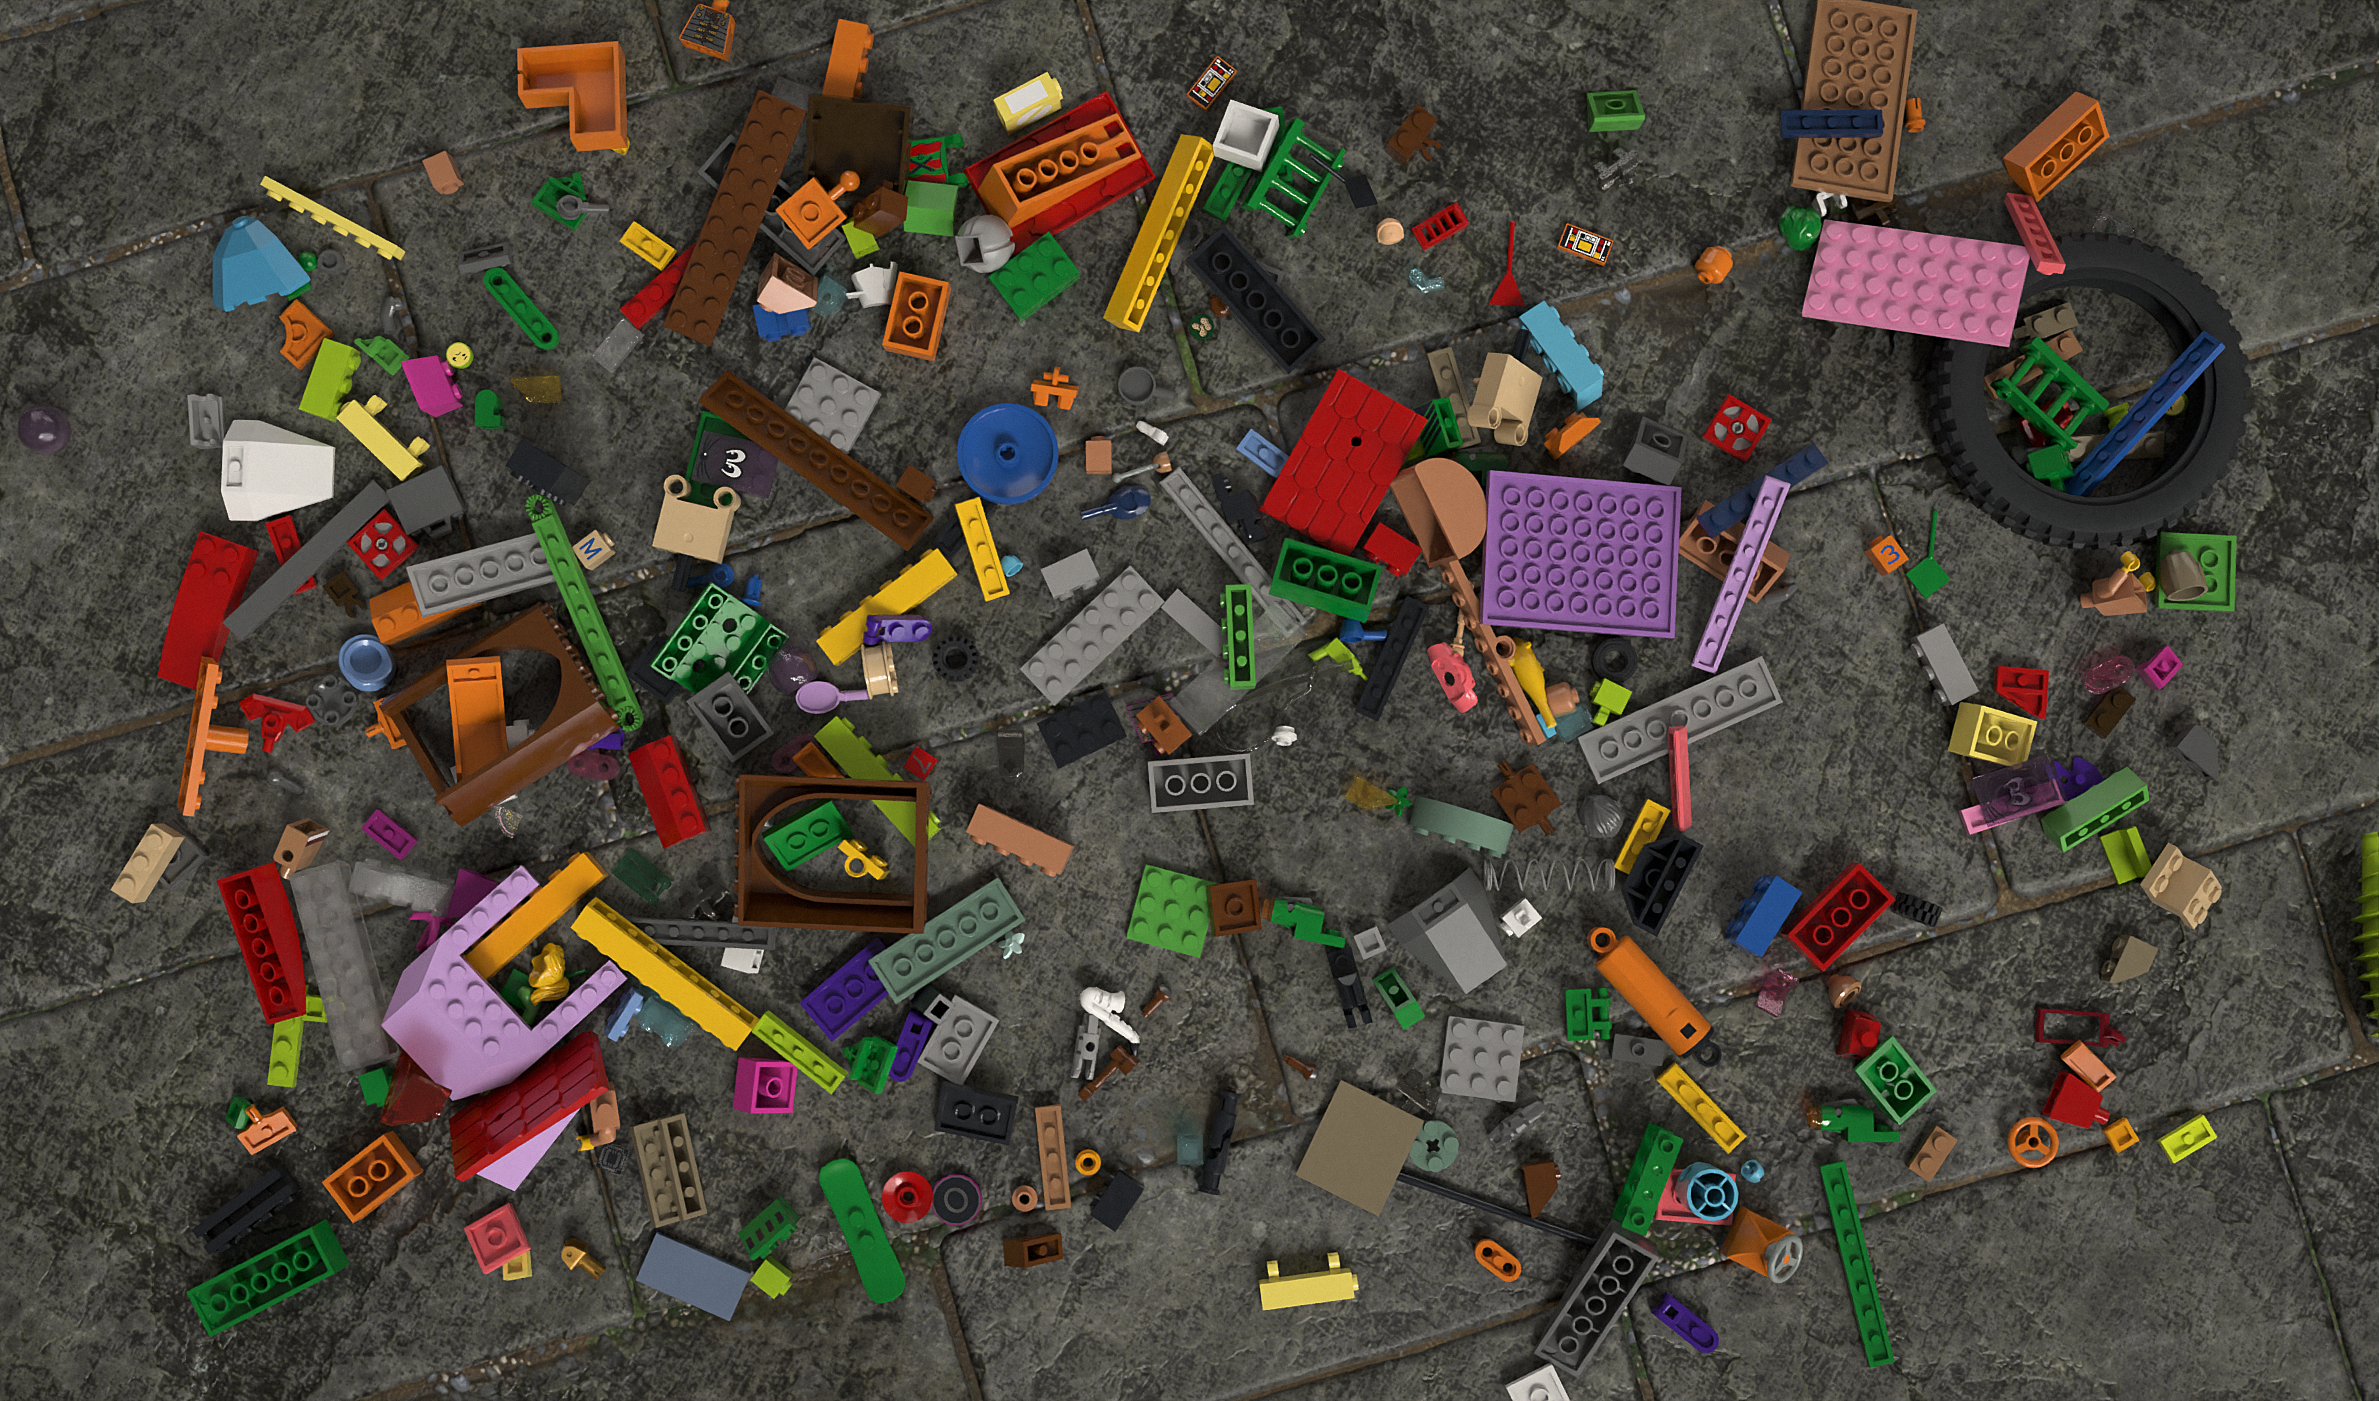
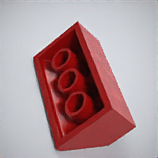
(669, 791)

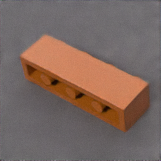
(848, 59)

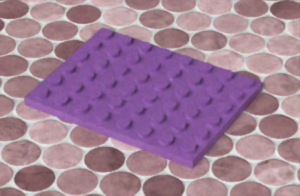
(1580, 555)

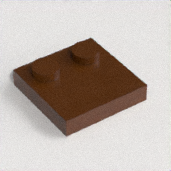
(1233, 907)

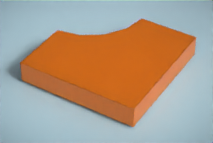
(303, 334)

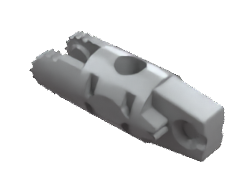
(1089, 1034)

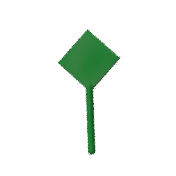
(1928, 574)
(518, 979)

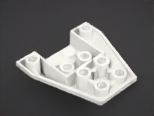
(273, 471)

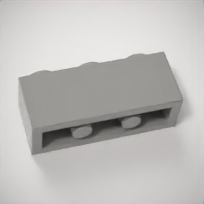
(1943, 665)

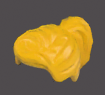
(549, 975)

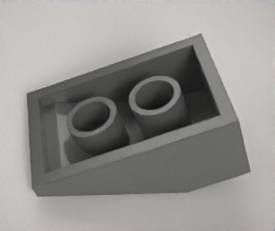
(731, 716)

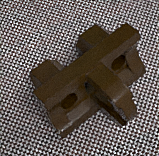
(1874, 214)

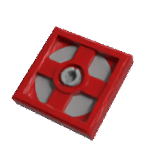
(1736, 428)
(383, 544)

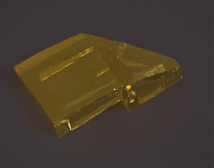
(539, 388)
(1368, 796)

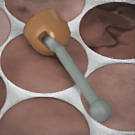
(1160, 463)

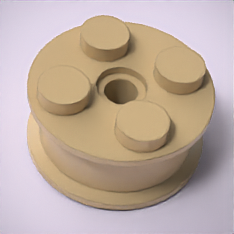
(879, 669)

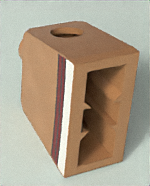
(299, 845)

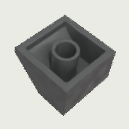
(1656, 451)

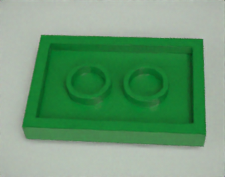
(807, 833)

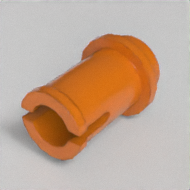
(1914, 115)

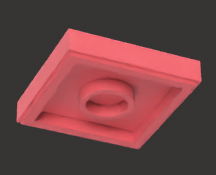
(497, 1238)

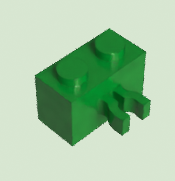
(2051, 467)

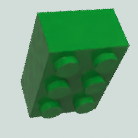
(1034, 277)

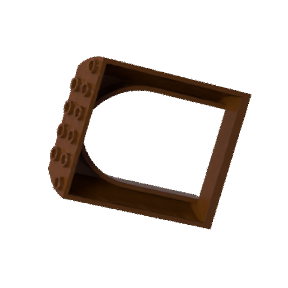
(573, 726)
(774, 900)

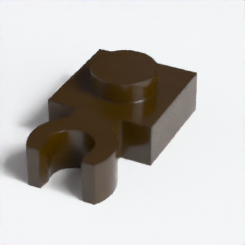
(343, 591)

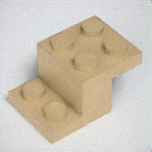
(2181, 886)

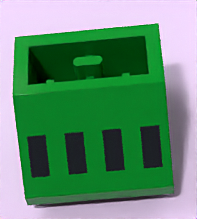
(773, 1223)

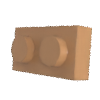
(1931, 1153)

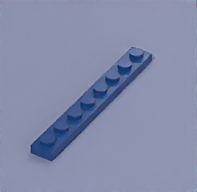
(2144, 414)

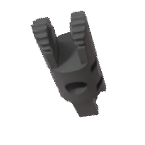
(1516, 1124)

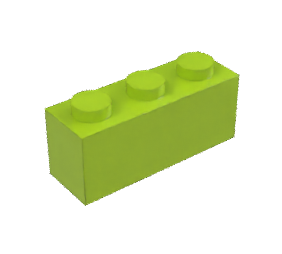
(330, 380)

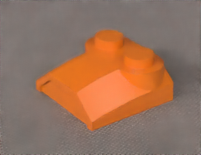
(1576, 428)

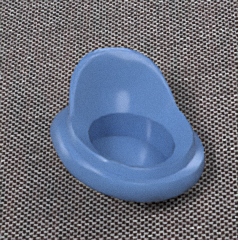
(367, 662)

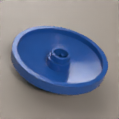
(1007, 453)

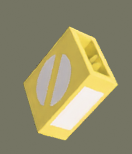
(1028, 103)

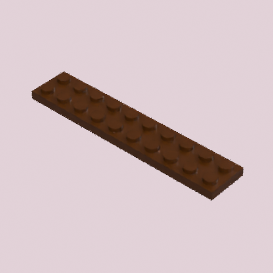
(735, 217)
(816, 459)

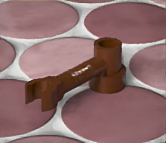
(1121, 1060)

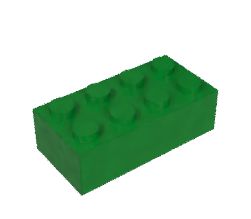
(1325, 580)

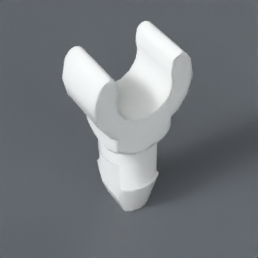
(1153, 432)

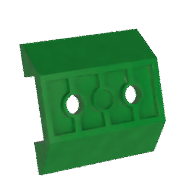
(700, 635)

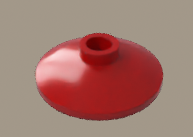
(907, 1210)

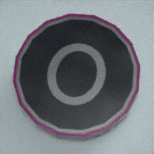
(956, 1199)

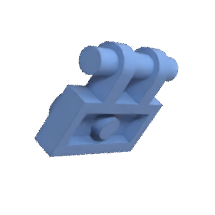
(618, 1022)

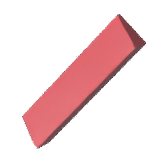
(1679, 777)

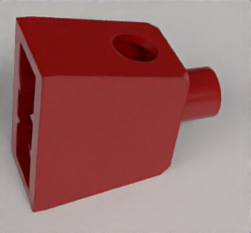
(1858, 1035)
(2074, 1102)

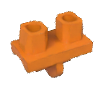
(1044, 388)

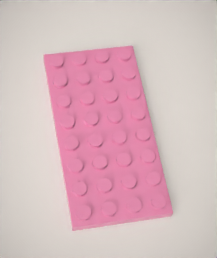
(1917, 282)

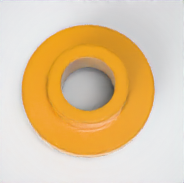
(1085, 1170)

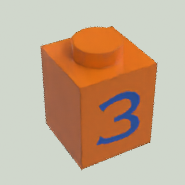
(1885, 554)

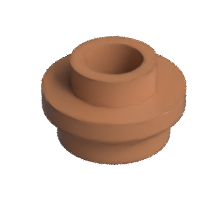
(1032, 1196)

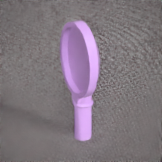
(823, 696)

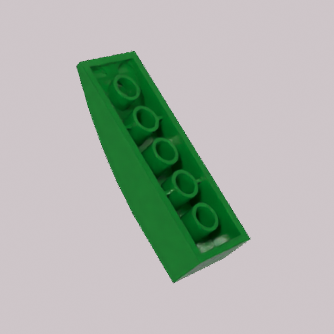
(268, 1278)

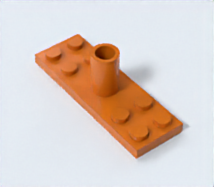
(205, 737)

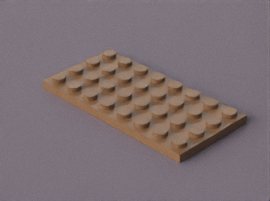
(1856, 63)

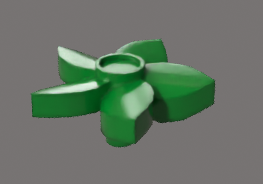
(1402, 801)

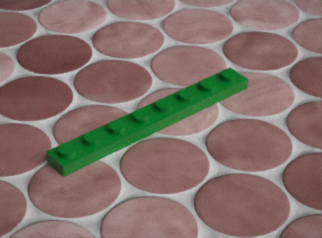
(1856, 1263)

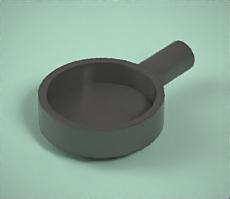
(1139, 386)

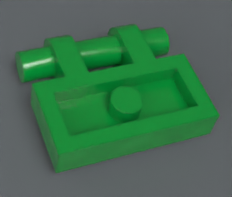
(1579, 1014)

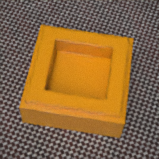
(2120, 1135)

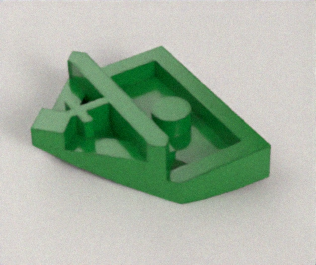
(555, 189)
(871, 1062)

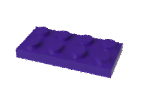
(847, 993)

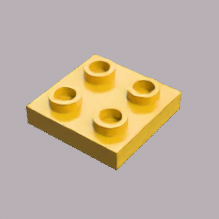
(873, 864)

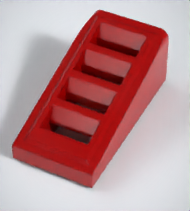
(1435, 219)

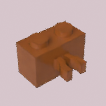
(1163, 726)

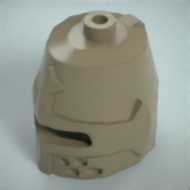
(2182, 576)

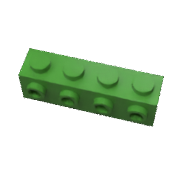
(1240, 637)
(2095, 809)

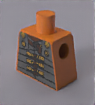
(710, 30)

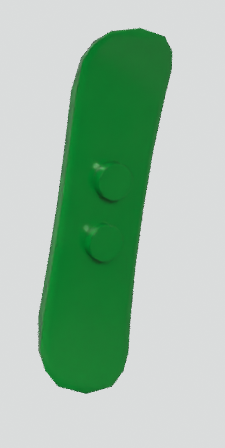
(862, 1230)

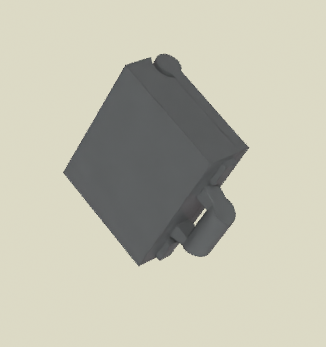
(427, 502)

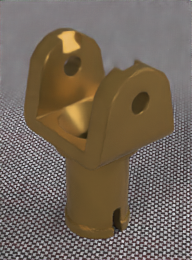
(576, 1254)

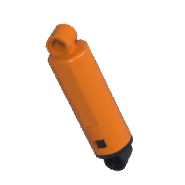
(1654, 997)

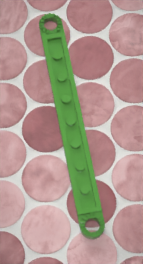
(584, 611)

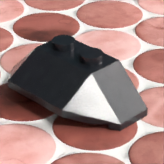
(1658, 879)

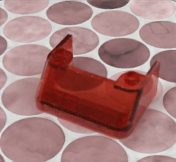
(412, 1095)

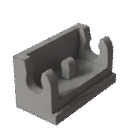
(206, 421)

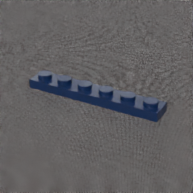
(1741, 503)

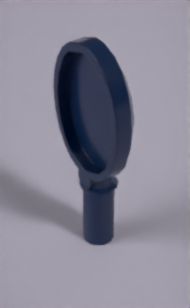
(1123, 504)

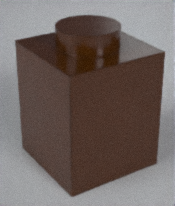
(917, 485)

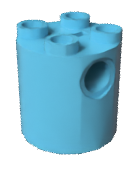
(1707, 1191)

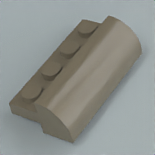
(668, 1170)

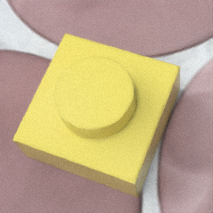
(518, 1267)

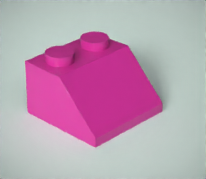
(433, 385)
(764, 1085)

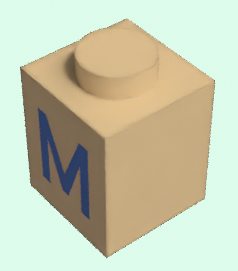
(594, 549)

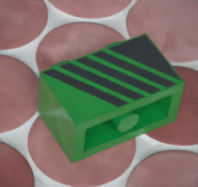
(1441, 430)

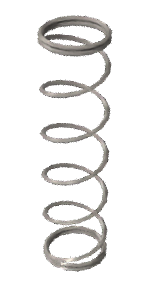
(1609, 874)

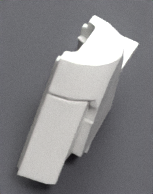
(874, 285)

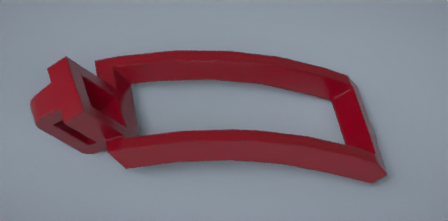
(2105, 1030)

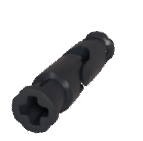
(1221, 1133)

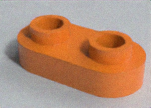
(1496, 1260)

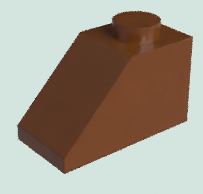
(1539, 1183)
(1032, 1250)

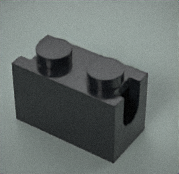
(1116, 1199)

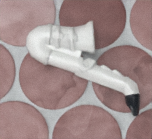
(1101, 1004)

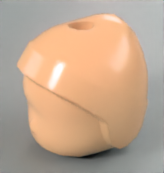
(1389, 231)

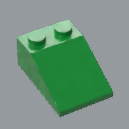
(1894, 1081)

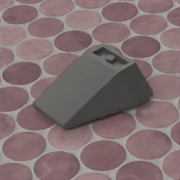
(1454, 933)

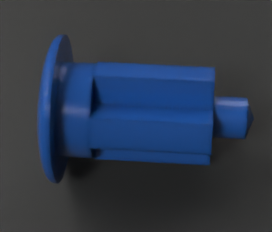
(752, 591)

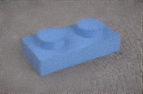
(1262, 453)

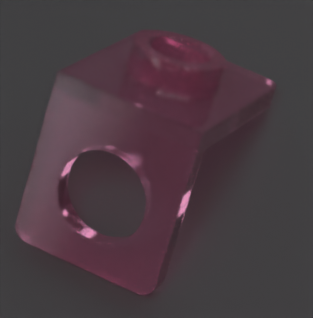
(1775, 992)

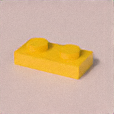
(648, 246)

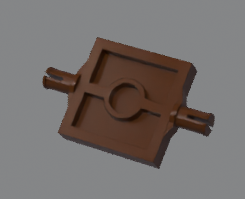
(1526, 797)

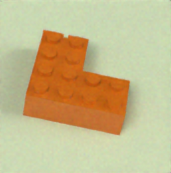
(587, 80)

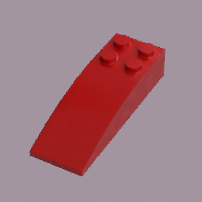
(205, 599)
(267, 940)

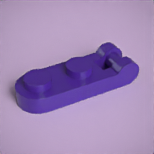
(896, 628)
(910, 1046)
(1687, 1324)

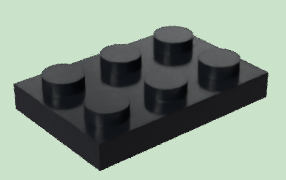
(1081, 730)
(976, 1113)

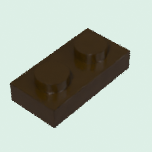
(2109, 711)

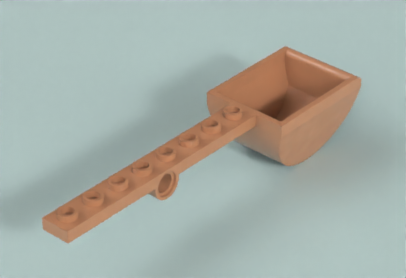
(1448, 522)

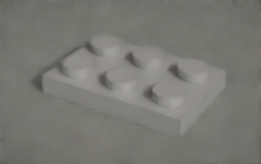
(958, 1041)

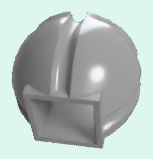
(993, 241)

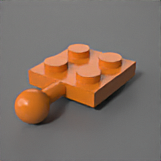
(813, 210)

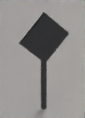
(1357, 187)

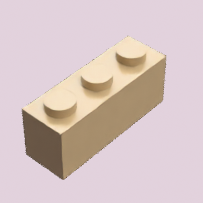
(147, 863)

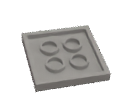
(832, 404)
(1481, 1058)

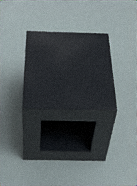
(933, 1003)

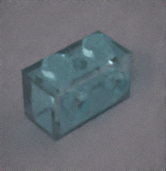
(666, 1021)

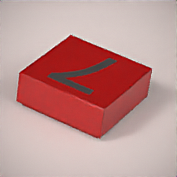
(920, 763)

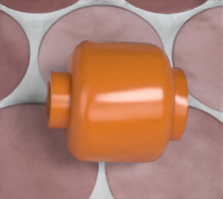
(1714, 265)

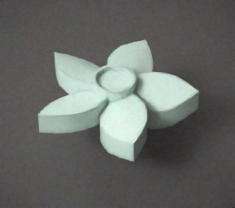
(1011, 943)

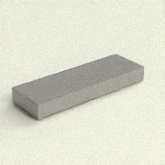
(1195, 622)

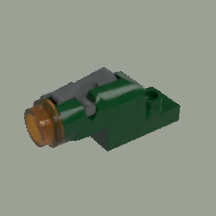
(1480, 461)

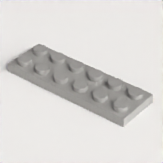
(479, 575)
(1092, 635)

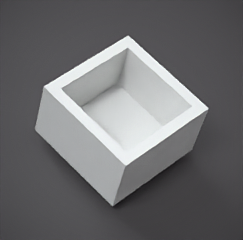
(1246, 135)

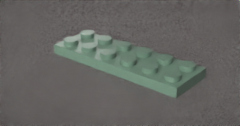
(947, 940)

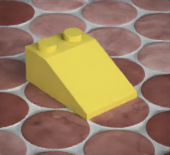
(1991, 735)

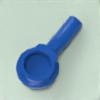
(720, 575)

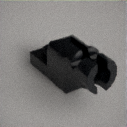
(1240, 509)
(1348, 985)

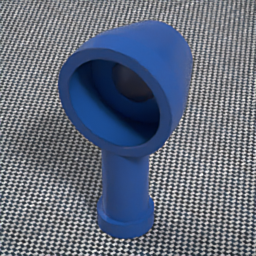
(1352, 632)

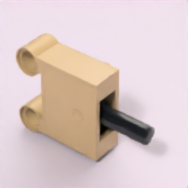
(1506, 393)
(693, 528)

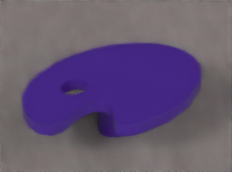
(2080, 778)

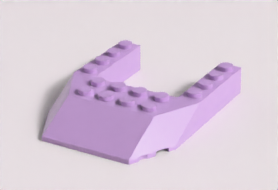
(461, 1025)

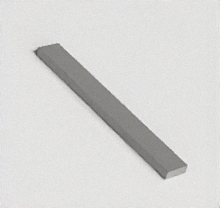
(1224, 541)

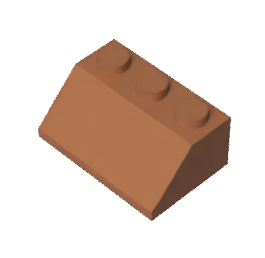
(786, 287)

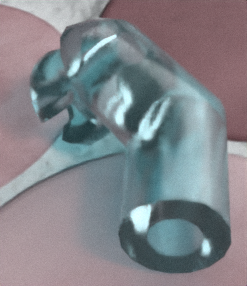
(1424, 284)

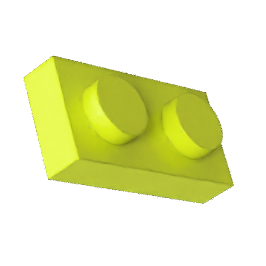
(2187, 1138)

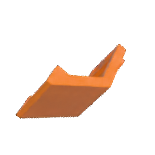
(476, 712)

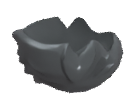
(1600, 816)

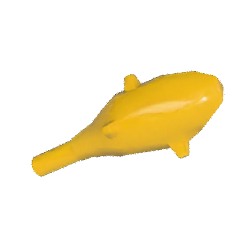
(1530, 677)

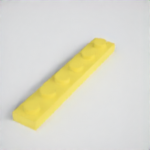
(340, 223)

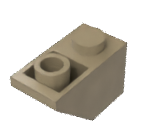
(2129, 959)

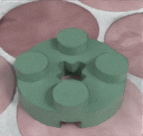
(1447, 1144)

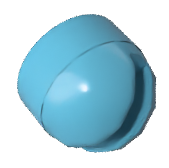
(1011, 565)
(1756, 1167)

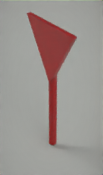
(1508, 292)

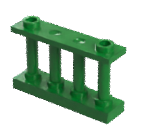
(1269, 178)
(2065, 377)
(1647, 1178)

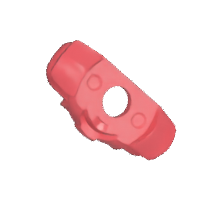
(1443, 661)

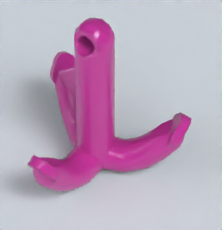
(432, 930)

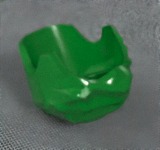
(1800, 227)

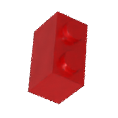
(1391, 550)

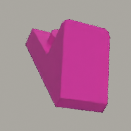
(2159, 668)

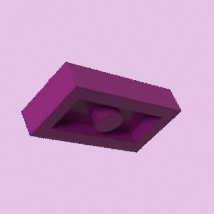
(390, 834)

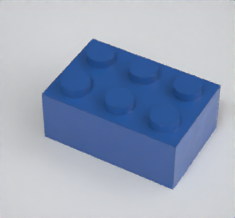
(1762, 914)

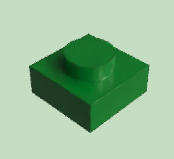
(236, 1114)

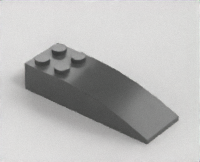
(773, 225)
(1596, 1297)

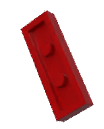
(286, 544)

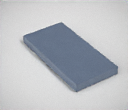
(693, 1276)

